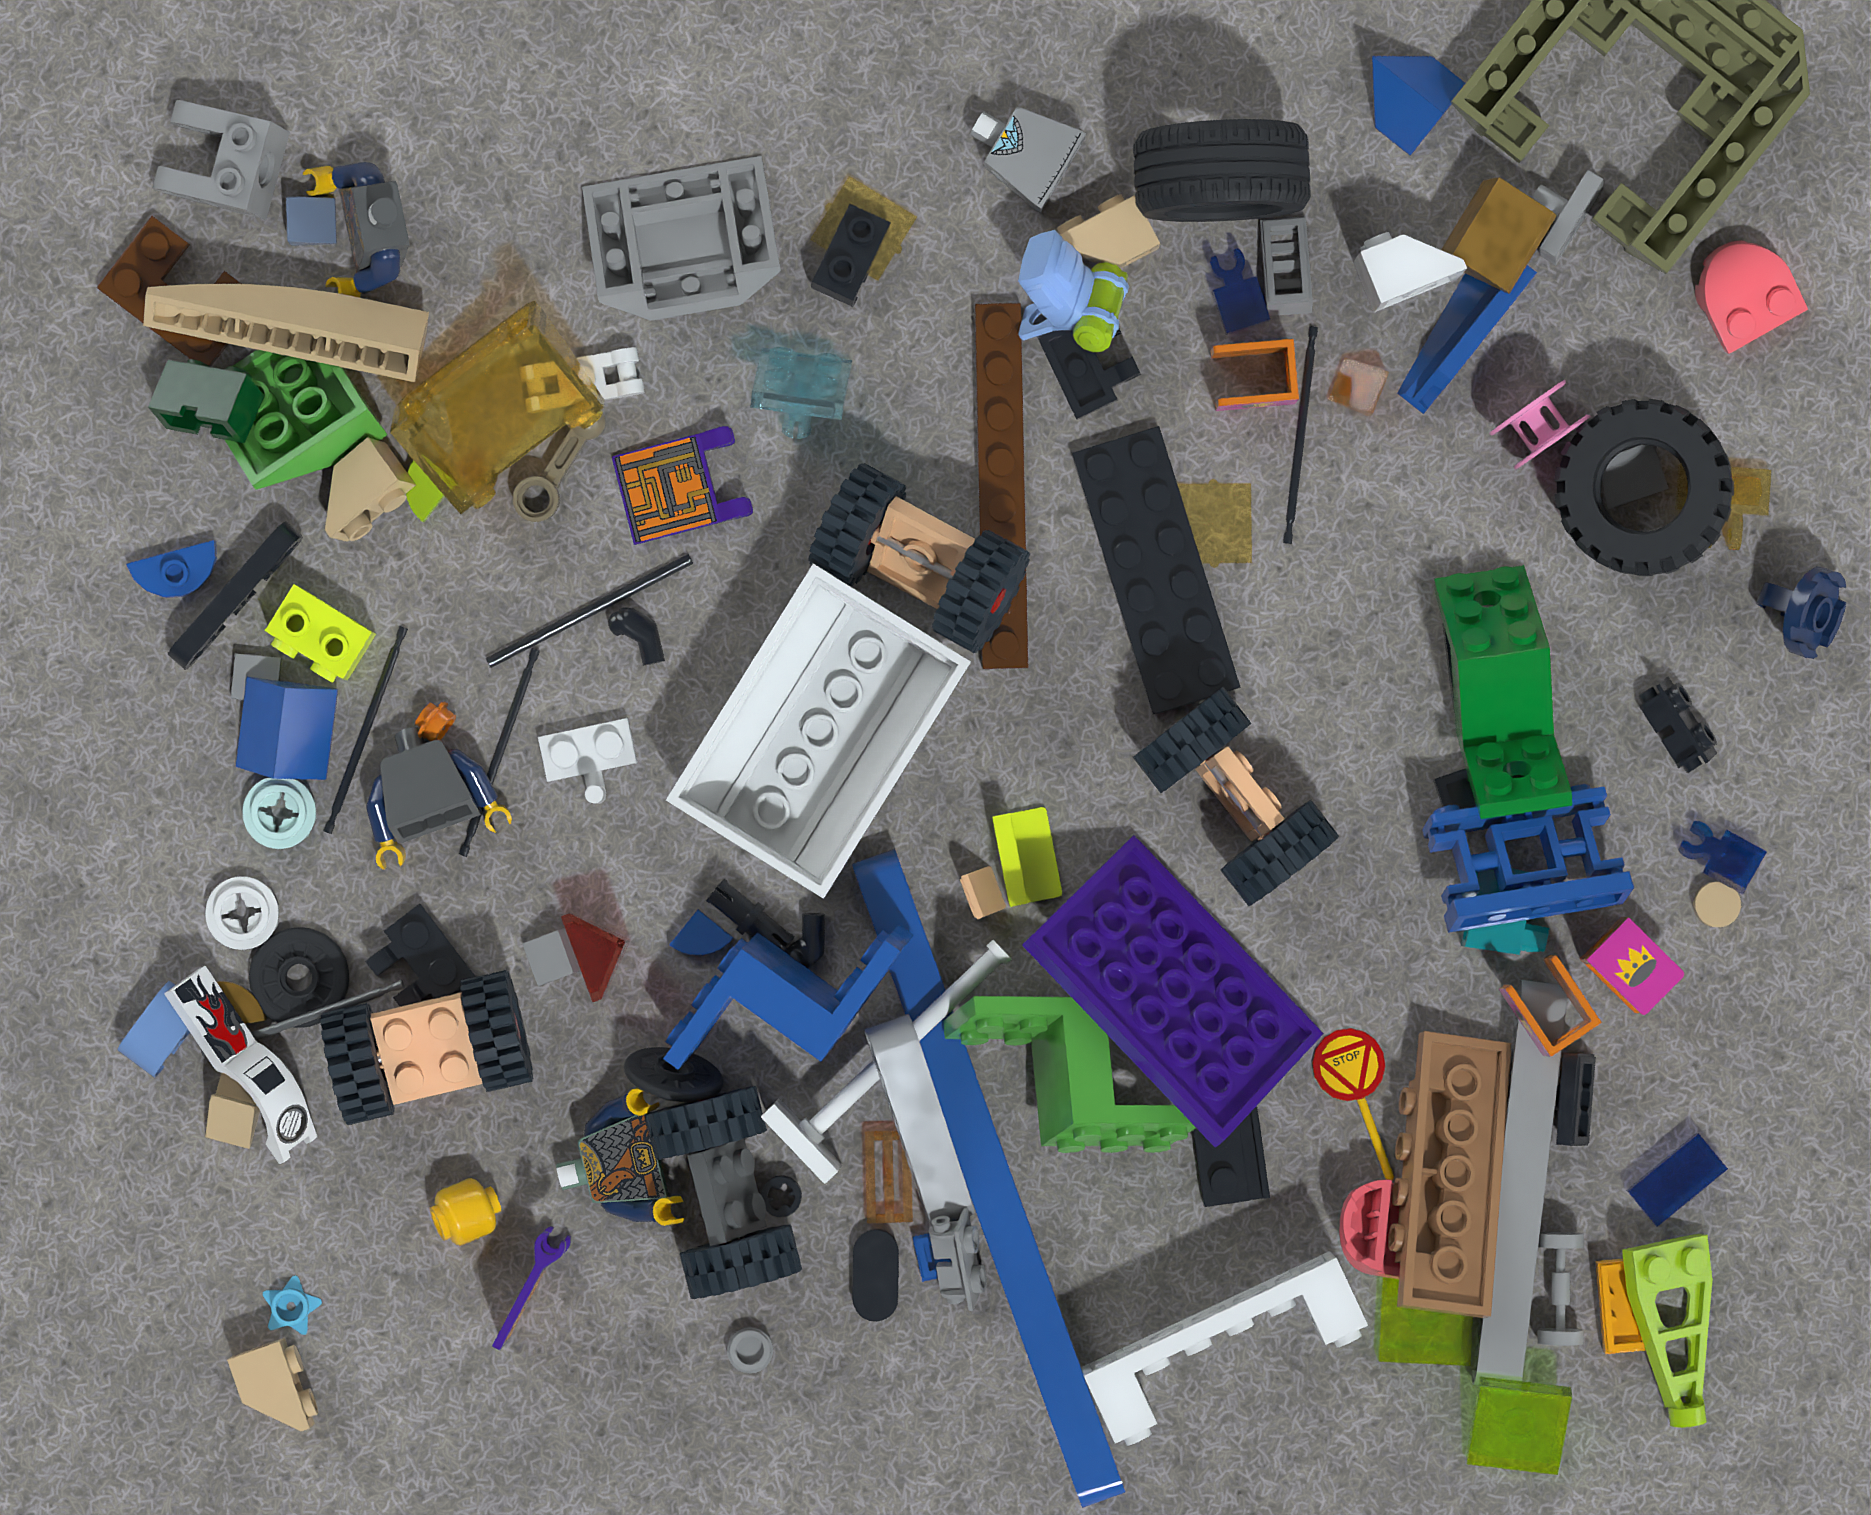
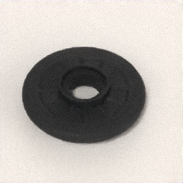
(285, 950)
(692, 1082)

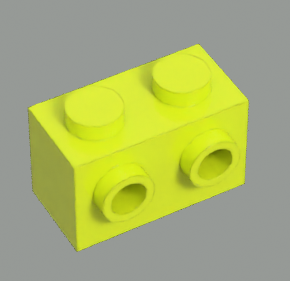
(319, 633)

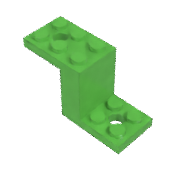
(1069, 1074)

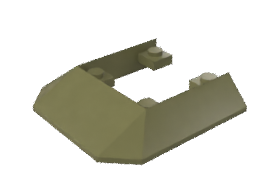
(1748, 92)

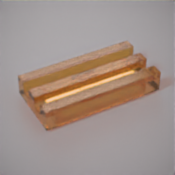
(889, 1215)

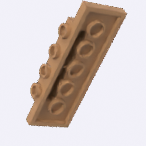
(1450, 1174)

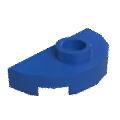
(176, 571)

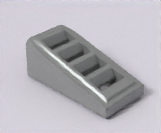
(1286, 303)

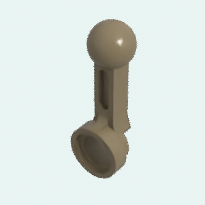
(555, 472)

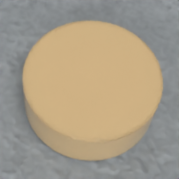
(1716, 904)

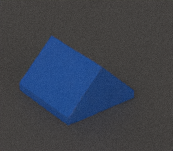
(286, 729)

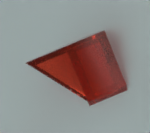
(596, 951)

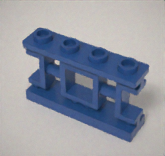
(1530, 893)

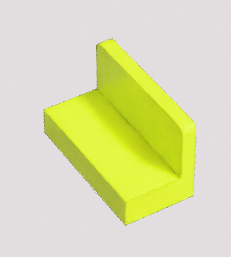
(1027, 856)

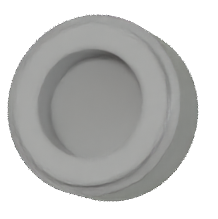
(750, 1349)

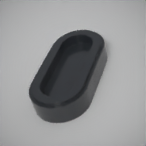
(875, 1275)

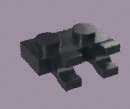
(1081, 373)
(426, 952)

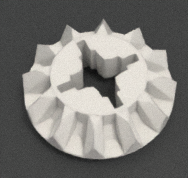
(225, 899)

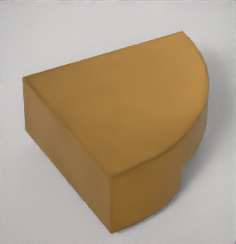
(243, 1002)

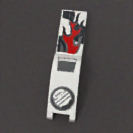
(237, 1053)

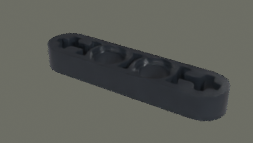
(234, 595)

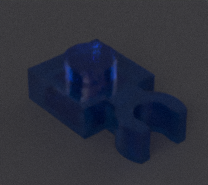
(1240, 300)
(1729, 859)

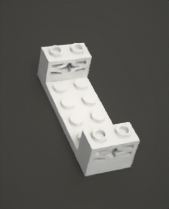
(1317, 1282)

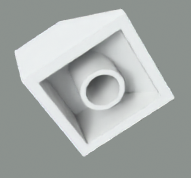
(1402, 269)

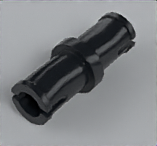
(748, 916)

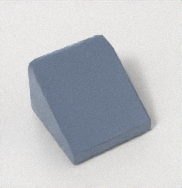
(311, 221)

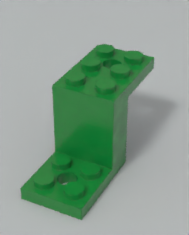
(1502, 691)

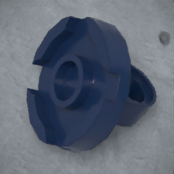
(1810, 611)

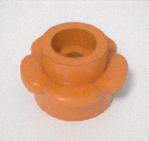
(432, 721)

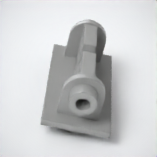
(960, 1243)

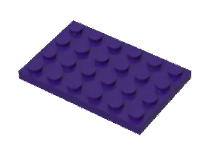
(1173, 990)

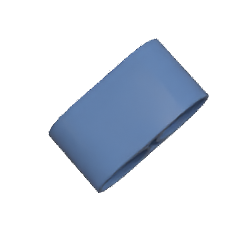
(155, 1034)

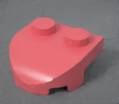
(1746, 293)
(1366, 1227)

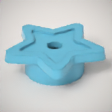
(303, 1306)

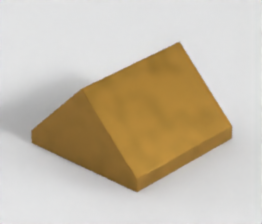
(1499, 233)

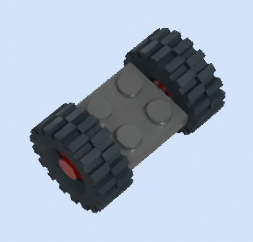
(727, 1193)

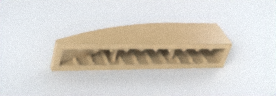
(296, 324)

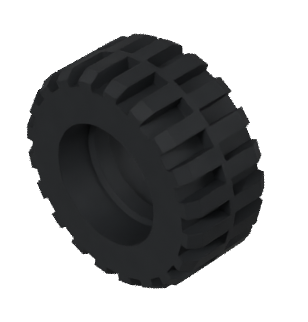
(1633, 425)

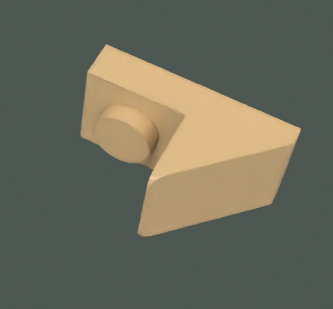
(232, 1114)

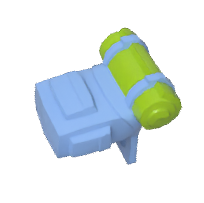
(1070, 293)

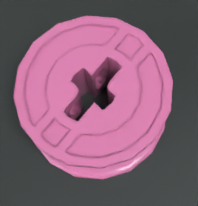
(1539, 424)

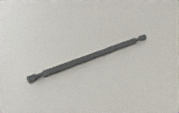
(315, 1014)

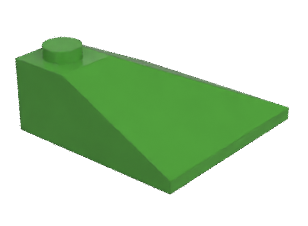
(305, 420)

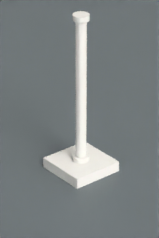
(806, 1135)

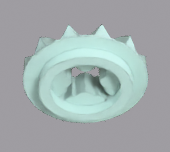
(262, 826)

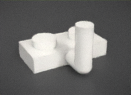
(588, 753)

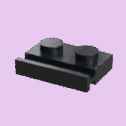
(1235, 1167)

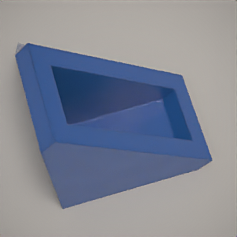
(1411, 97)

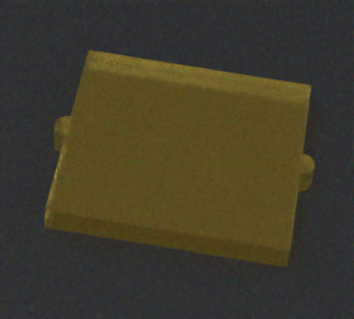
(860, 195)
(1220, 520)

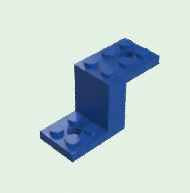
(785, 995)

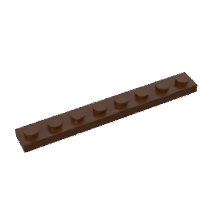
(1002, 462)

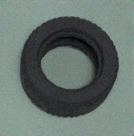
(1221, 170)

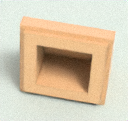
(982, 892)

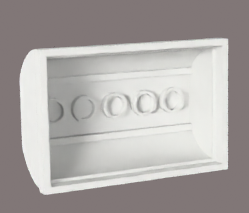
(818, 731)

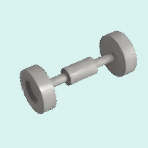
(1560, 1289)

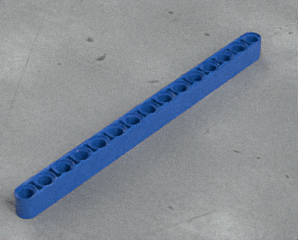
(994, 1192)

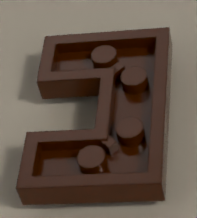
(146, 265)

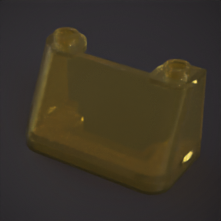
(494, 406)

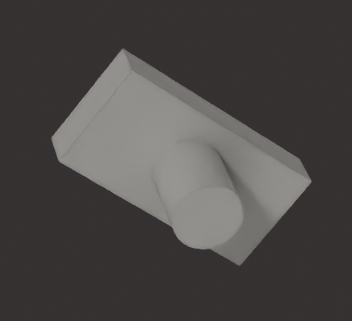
(1569, 214)

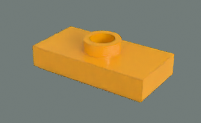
(1617, 1319)

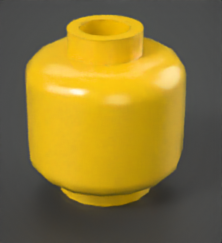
(465, 1211)

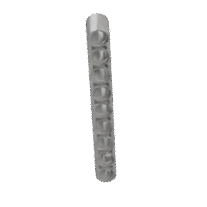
(1527, 1140)

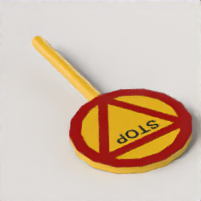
(1349, 1069)

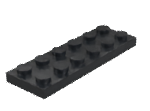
(1155, 570)

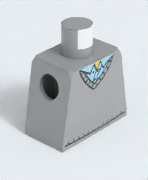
(1028, 152)

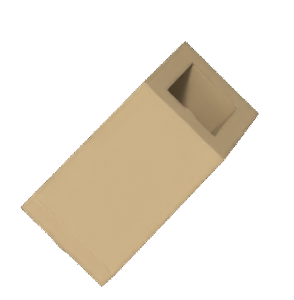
(1113, 236)
(363, 488)
(270, 1383)

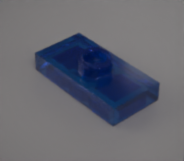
(1676, 1179)

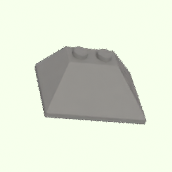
(682, 239)

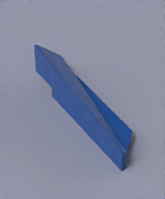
(1457, 334)

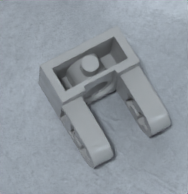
(244, 165)

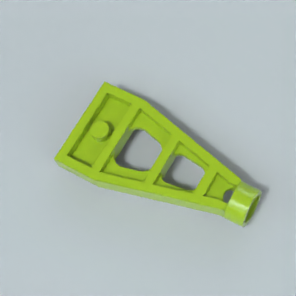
(1663, 1267)

